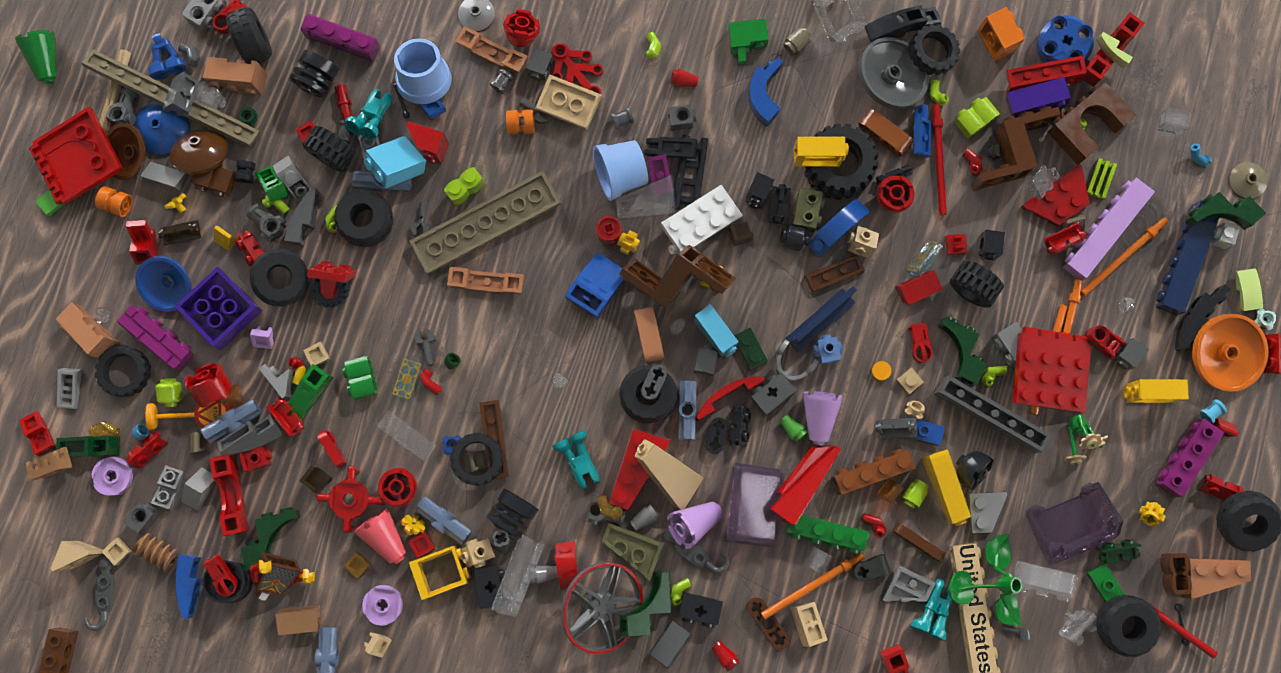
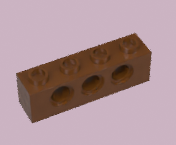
(58, 650)

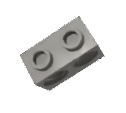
(198, 7)

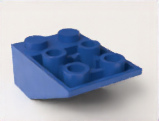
(595, 286)

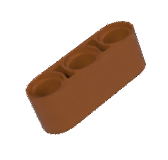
(885, 132)

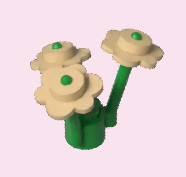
(1081, 426)

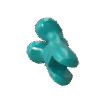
(373, 111)
(581, 464)
(935, 605)

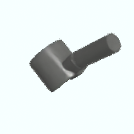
(1023, 633)

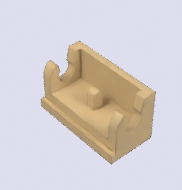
(808, 624)

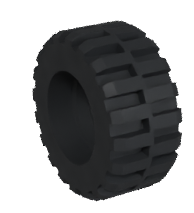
(866, 159)

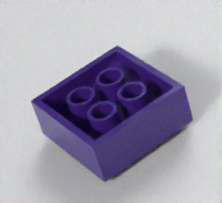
(218, 308)

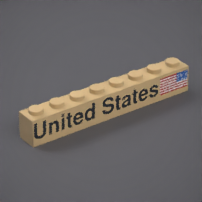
(975, 615)

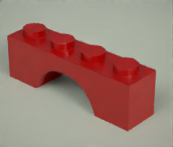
(1101, 62)
(233, 514)

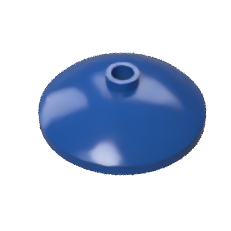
(162, 137)
(156, 288)

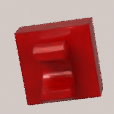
(956, 244)

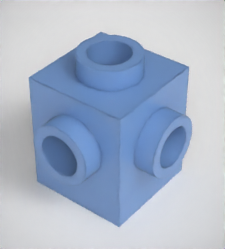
(823, 354)

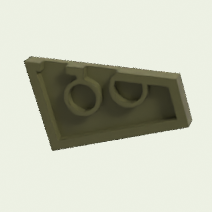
(634, 548)

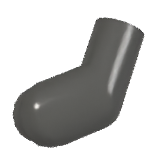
(192, 54)

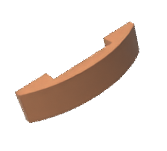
(490, 51)
(485, 281)

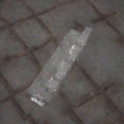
(517, 576)

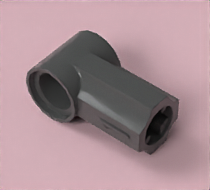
(501, 541)

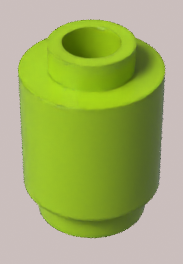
(915, 494)

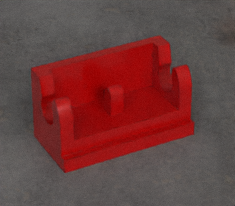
(919, 287)

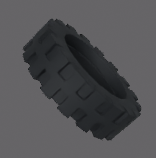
(946, 38)
(105, 362)
(456, 455)

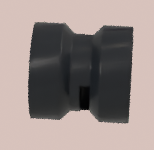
(244, 171)

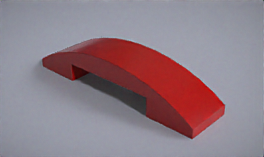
(748, 383)

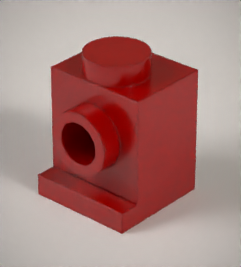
(247, 460)

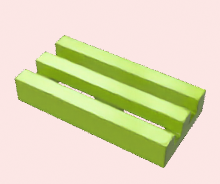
(1106, 164)

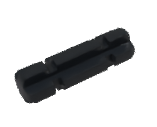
(904, 171)

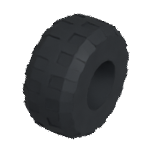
(248, 35)
(354, 203)
(273, 259)
(646, 413)
(1259, 534)
(1141, 638)

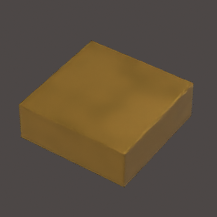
(357, 565)

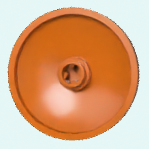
(1230, 352)

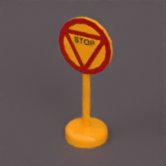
(202, 415)

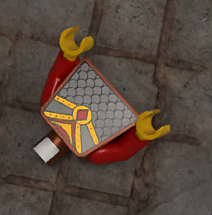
(276, 574)

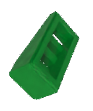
(272, 185)

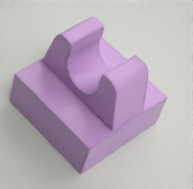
(262, 338)

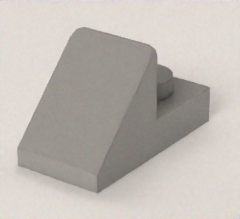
(281, 383)

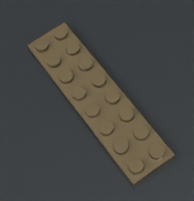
(485, 222)

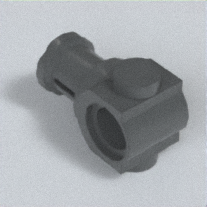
(122, 111)
(266, 222)
(600, 518)

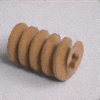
(155, 552)

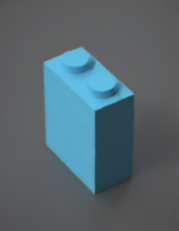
(394, 162)
(716, 331)

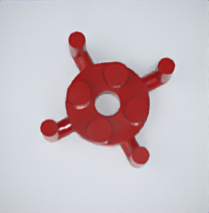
(360, 503)

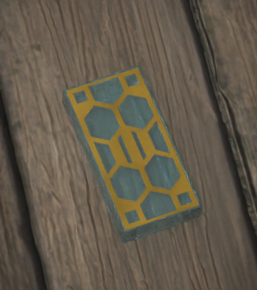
(924, 258)
(407, 379)

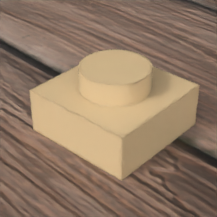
(316, 354)
(909, 381)
(116, 551)

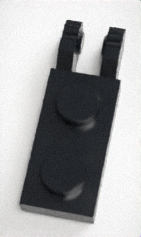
(672, 147)

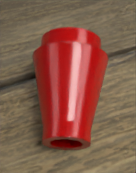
(683, 78)
(726, 657)

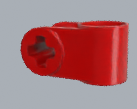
(1108, 342)

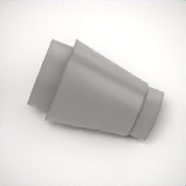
(646, 516)
(543, 574)

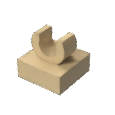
(377, 644)

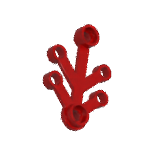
(575, 69)

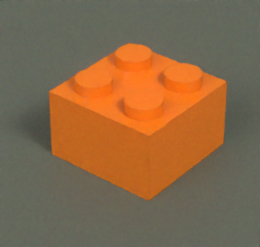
(1001, 34)

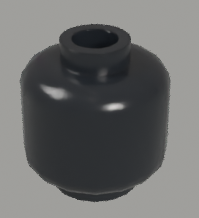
(794, 237)

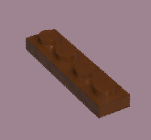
(493, 427)

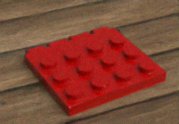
(75, 157)
(1051, 370)

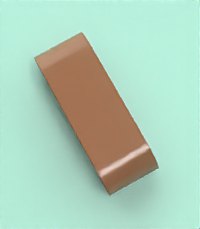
(649, 335)

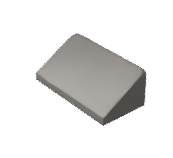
(163, 175)

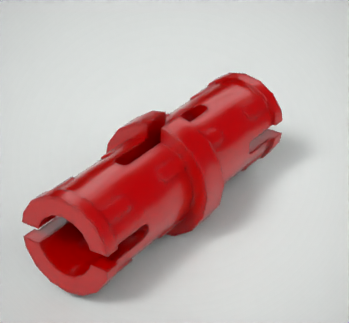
(344, 103)

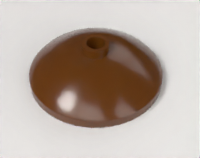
(129, 149)
(199, 151)

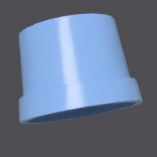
(431, 76)
(620, 168)

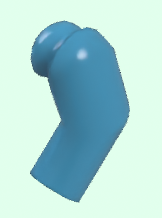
(1196, 156)

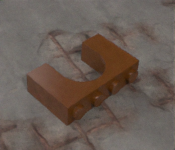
(1101, 102)

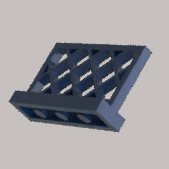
(821, 319)

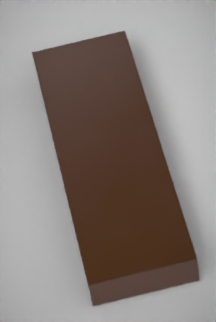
(834, 273)

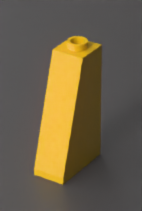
(947, 487)

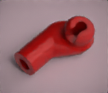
(975, 161)
(429, 384)
(876, 524)

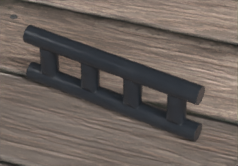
(697, 182)

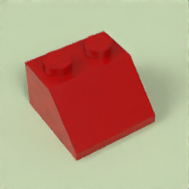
(430, 142)

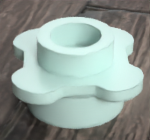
(1270, 319)

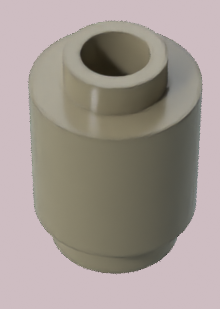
(797, 41)

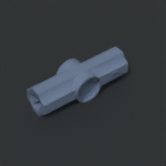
(367, 180)
(231, 421)
(687, 423)
(443, 520)
(327, 653)

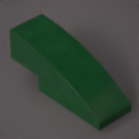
(90, 446)

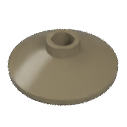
(1240, 181)

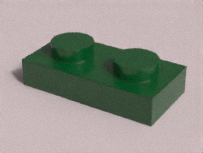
(750, 349)

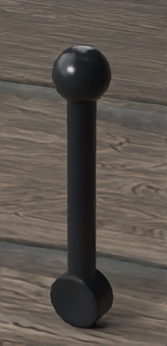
(406, 114)
(1179, 608)

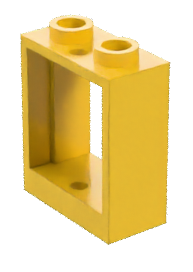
(820, 151)
(1156, 391)
(420, 578)

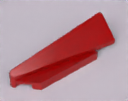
(804, 482)

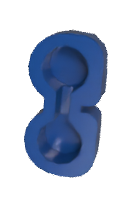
(171, 66)

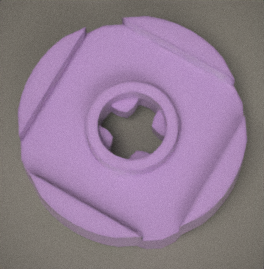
(102, 481)
(374, 612)

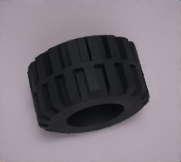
(329, 148)
(976, 284)

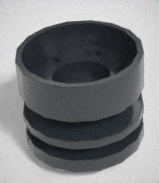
(315, 71)
(512, 513)
(242, 590)

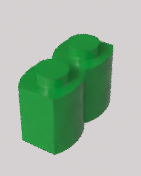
(360, 377)

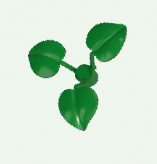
(1006, 608)

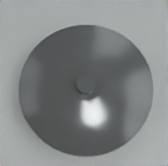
(890, 74)

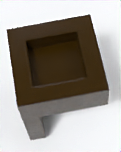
(740, 233)
(315, 479)

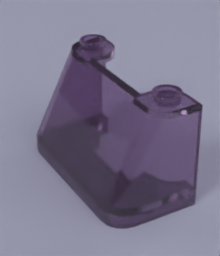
(750, 503)
(1075, 524)

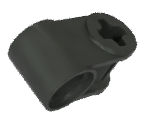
(874, 568)

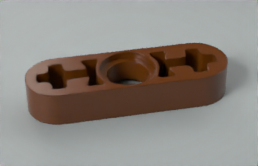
(918, 542)
(772, 638)

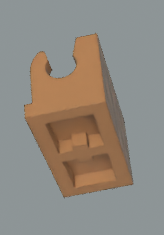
(49, 464)
(298, 619)

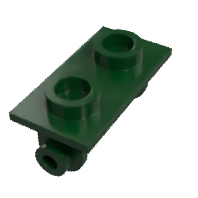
(1126, 548)

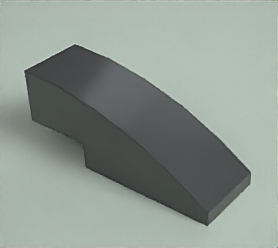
(303, 218)
(250, 436)

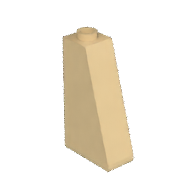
(669, 474)

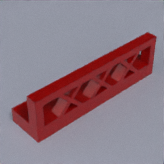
(1071, 69)

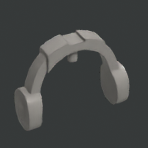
(811, 368)

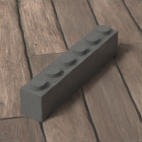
(993, 414)

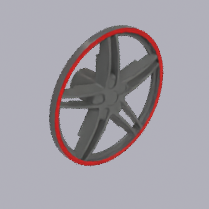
(599, 607)

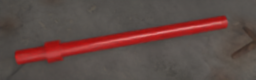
(937, 124)

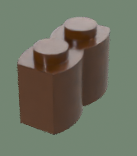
(217, 180)
(1176, 576)

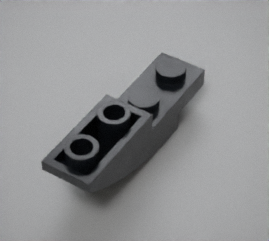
(902, 21)
(1197, 316)

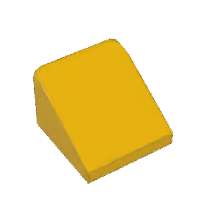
(223, 238)

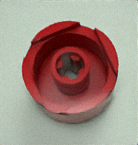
(208, 384)

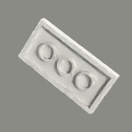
(701, 219)

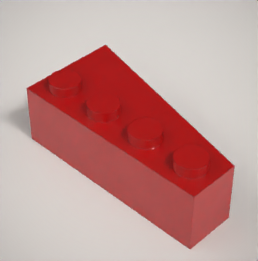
(632, 474)

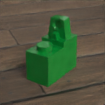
(747, 35)

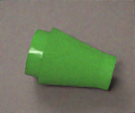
(793, 429)

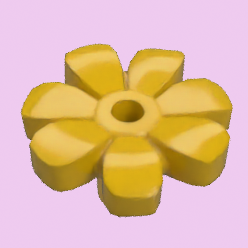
(176, 203)
(412, 524)

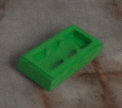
(1105, 582)

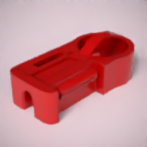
(233, 5)
(920, 339)
(331, 448)
(218, 572)

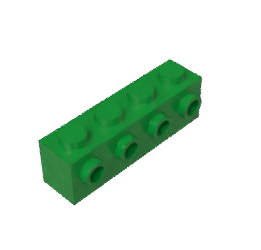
(829, 532)

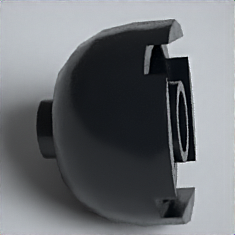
(973, 468)

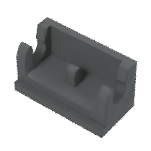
(181, 94)
(671, 644)

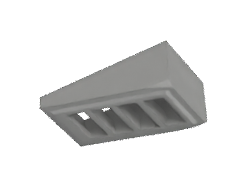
(75, 388)

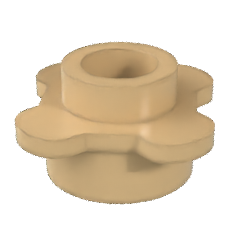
(915, 409)

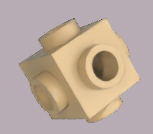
(862, 241)
(477, 553)

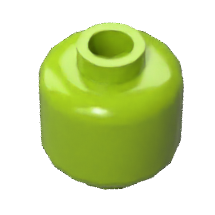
(169, 392)

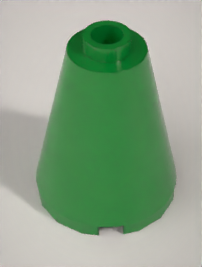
(40, 54)

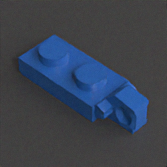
(922, 132)

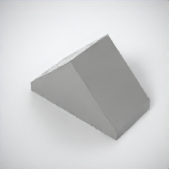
(198, 489)

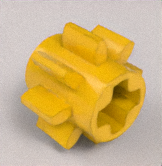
(628, 242)
(1152, 514)

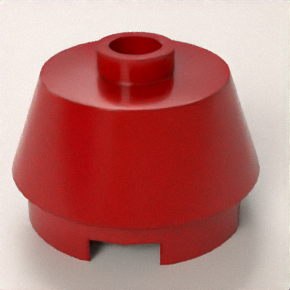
(521, 28)
(895, 194)
(397, 487)

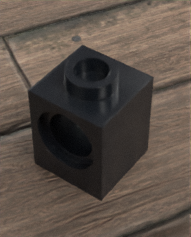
(991, 244)

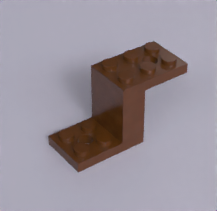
(1015, 148)
(667, 288)

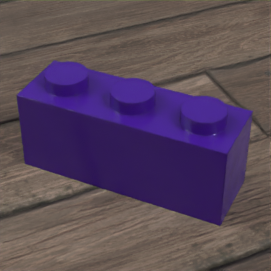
(1036, 97)

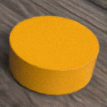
(881, 371)

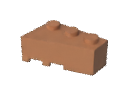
(235, 76)
(85, 331)
(1215, 575)

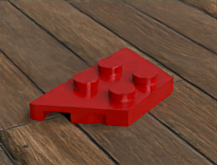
(1063, 201)

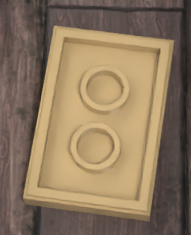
(568, 102)

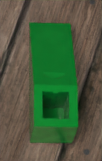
(309, 390)

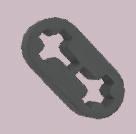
(650, 379)

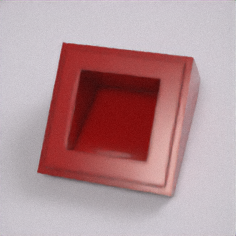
(1228, 428)

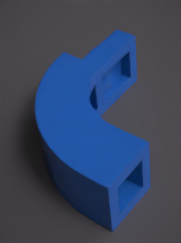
(760, 103)
(837, 227)

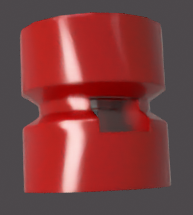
(609, 231)

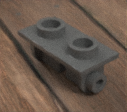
(896, 428)

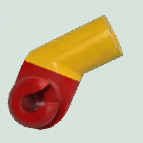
(299, 369)

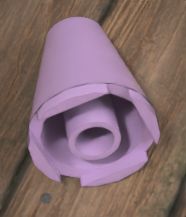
(821, 415)
(693, 523)

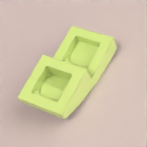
(1108, 45)
(1250, 289)

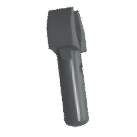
(528, 105)
(421, 220)
(426, 345)

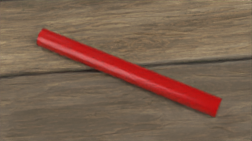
(1186, 634)

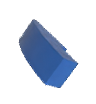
(187, 584)

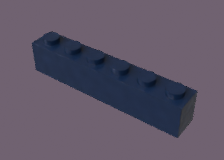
(1186, 265)

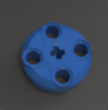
(1065, 41)

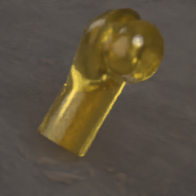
(104, 427)
(608, 510)

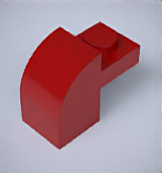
(143, 241)
(566, 563)
(894, 660)

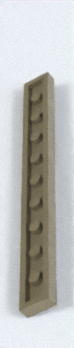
(158, 92)

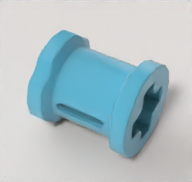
(1213, 411)

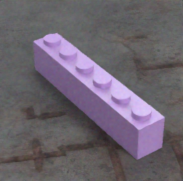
(1108, 229)

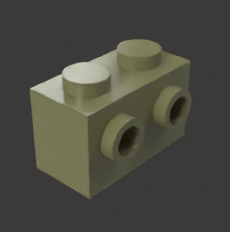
(807, 209)

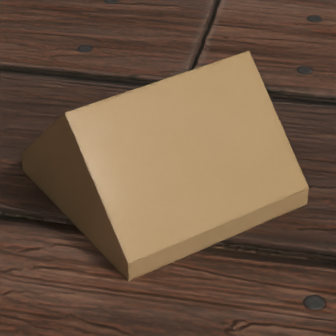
(74, 554)

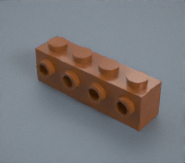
(878, 470)

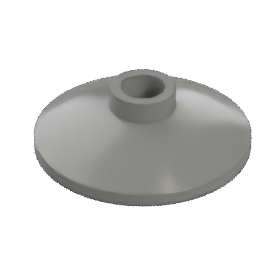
(476, 21)

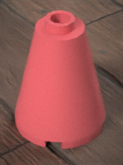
(382, 536)

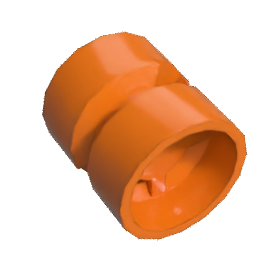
(513, 122)
(114, 202)

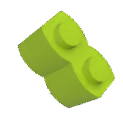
(977, 117)
(467, 184)

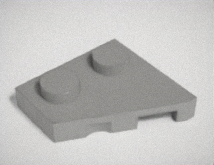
(985, 511)
(908, 587)

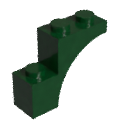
(1242, 212)
(965, 338)
(267, 529)
(658, 601)

